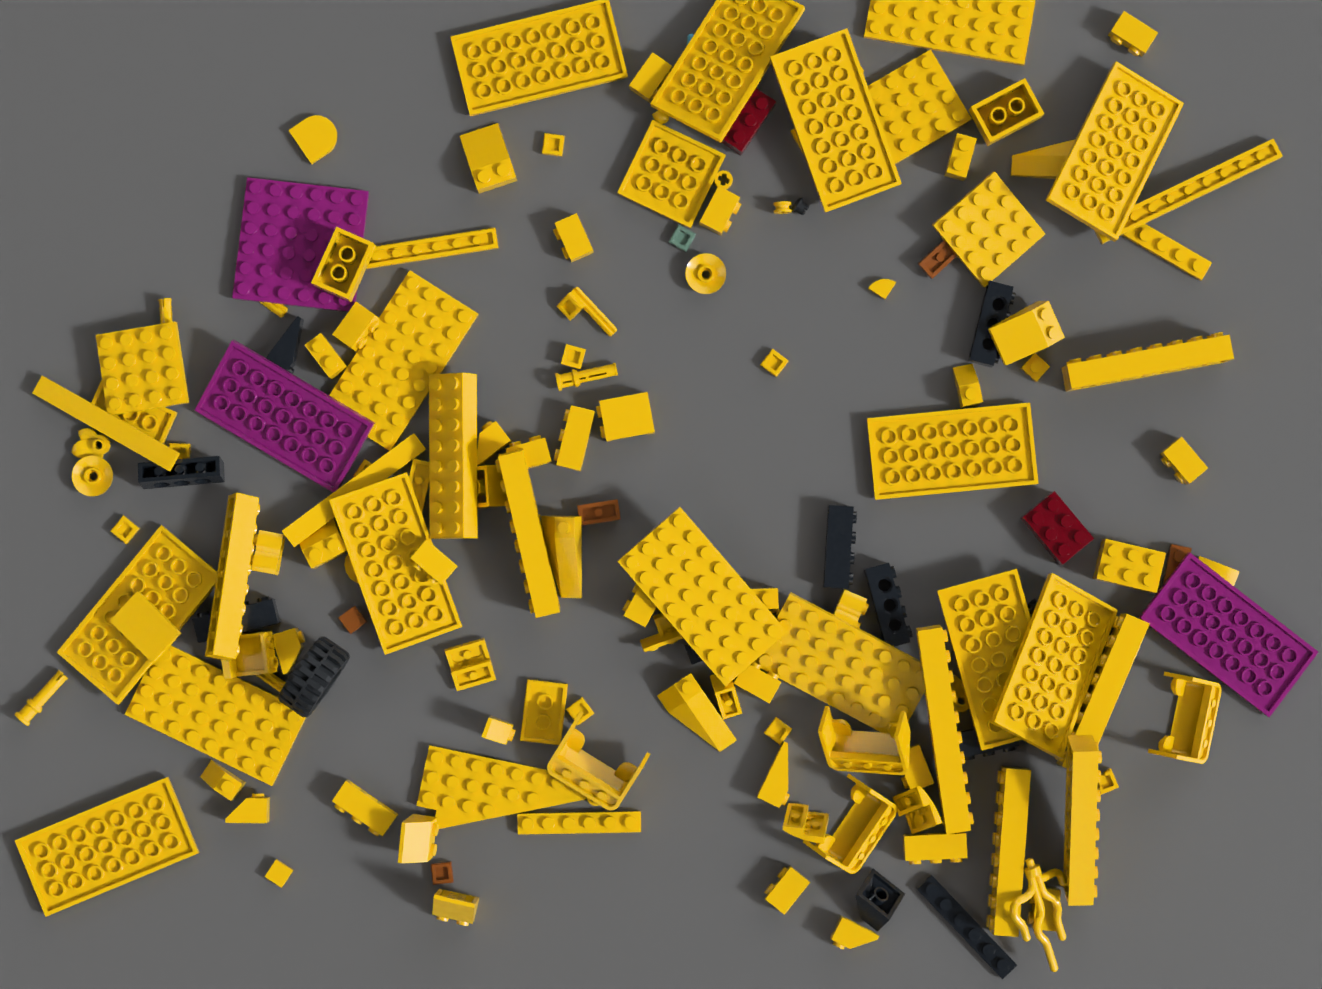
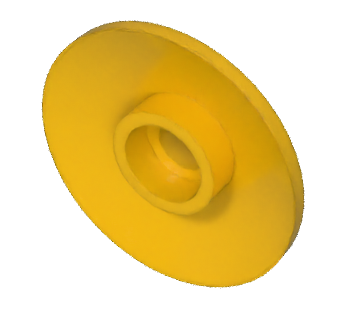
(702, 263)
(82, 475)

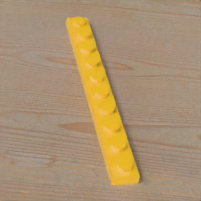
(1200, 185)

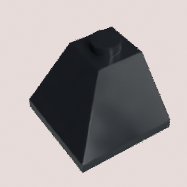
(877, 900)

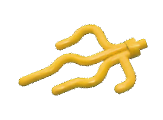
(1036, 889)

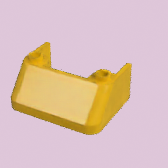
(1192, 719)
(863, 749)
(590, 775)
(858, 830)

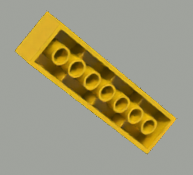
(1145, 363)
(453, 456)
(529, 533)
(1109, 677)
(1081, 819)
(1009, 848)

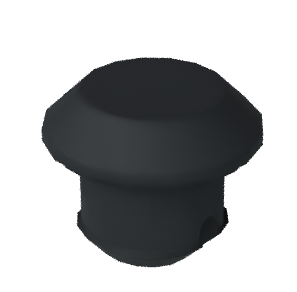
(799, 206)

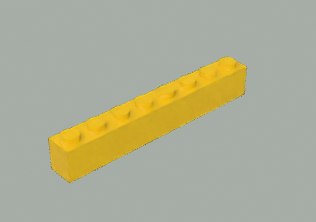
(232, 577)

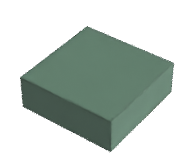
(682, 238)

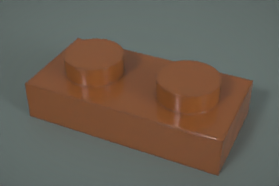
(937, 259)
(599, 512)
(1175, 556)

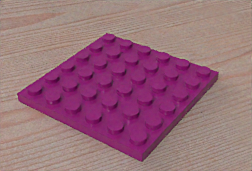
(286, 237)

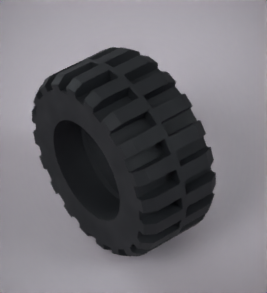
(313, 676)

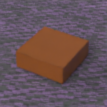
(352, 619)
(442, 873)

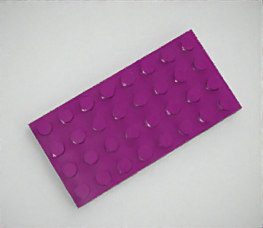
(284, 416)
(1228, 634)

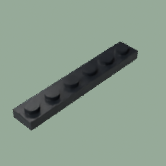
(966, 926)

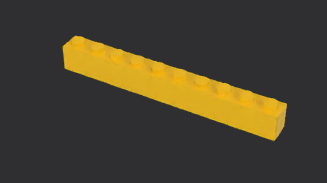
(943, 729)

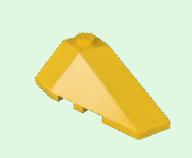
(1041, 162)
(564, 550)
(692, 707)

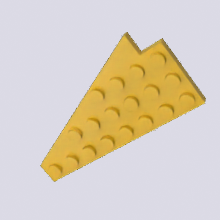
(480, 788)

